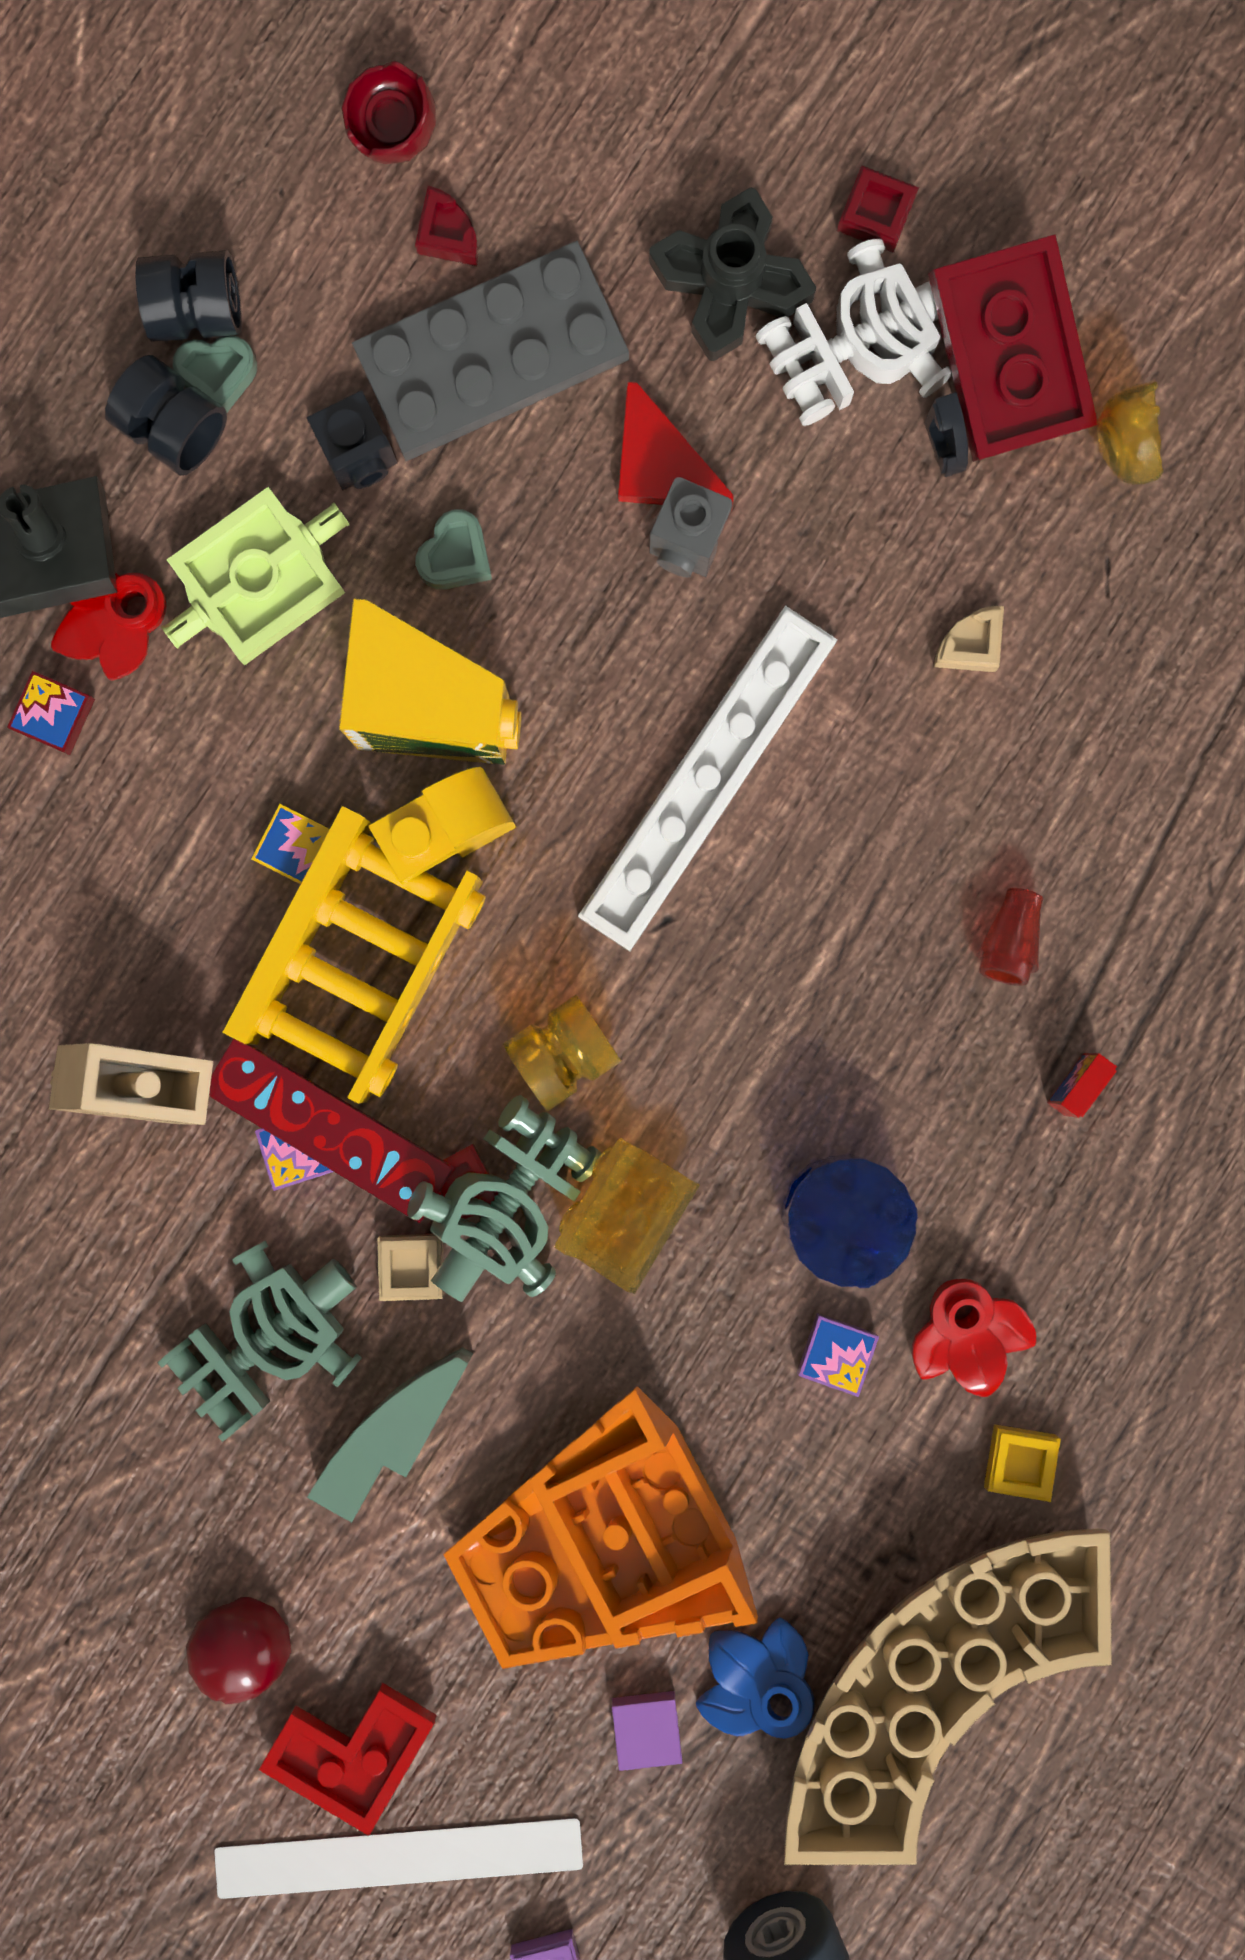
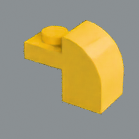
(446, 820)

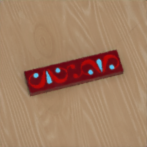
(324, 1126)

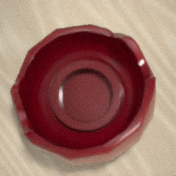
(389, 113)
(238, 1650)

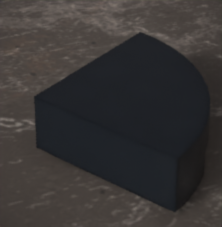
(948, 434)

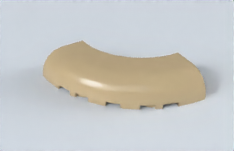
(929, 1677)

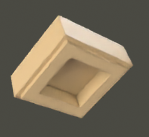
(408, 1265)

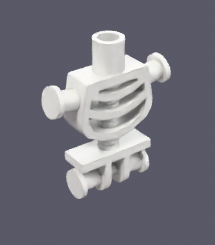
(905, 314)

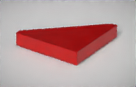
(657, 454)

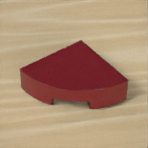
(446, 230)

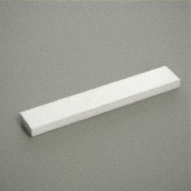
(707, 778)

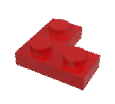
(353, 1773)

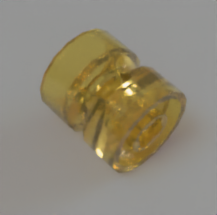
(561, 1053)

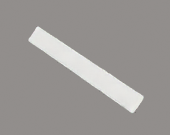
(398, 1858)

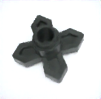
(731, 273)

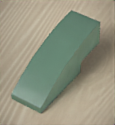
(388, 1436)

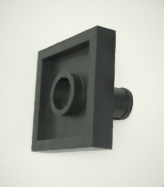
(54, 546)

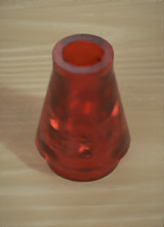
(1013, 940)

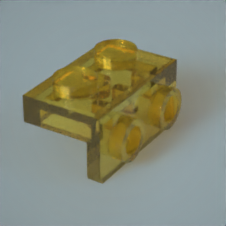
(625, 1214)

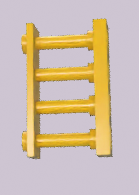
(292, 958)

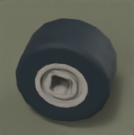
(785, 1928)

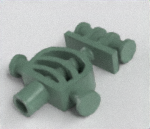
(470, 1256)
(302, 1308)

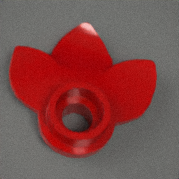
(105, 629)
(973, 1345)

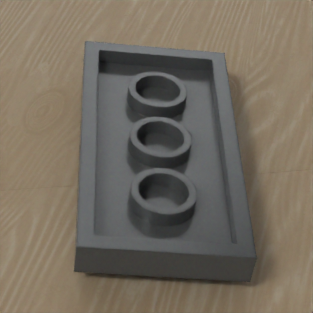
(491, 350)

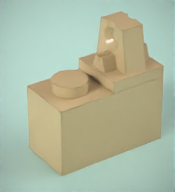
(130, 1084)

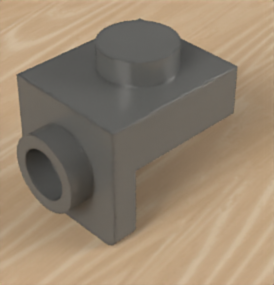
(689, 528)

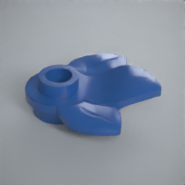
(749, 1676)

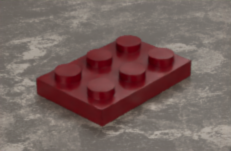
(1013, 347)

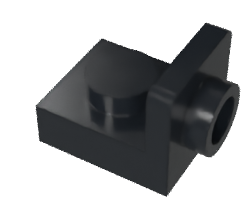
(353, 442)

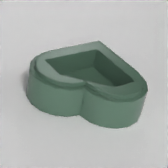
(217, 369)
(455, 553)

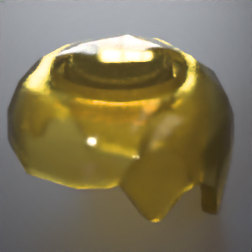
(1130, 434)

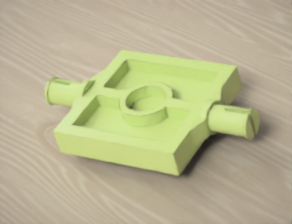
(255, 576)

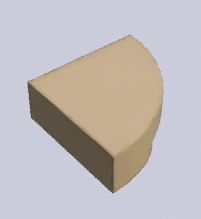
(973, 642)

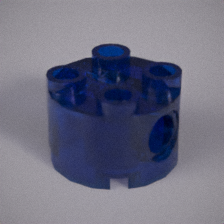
(849, 1220)

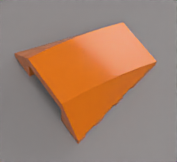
(604, 1547)

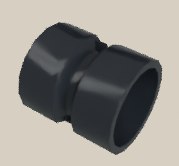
(188, 295)
(156, 409)

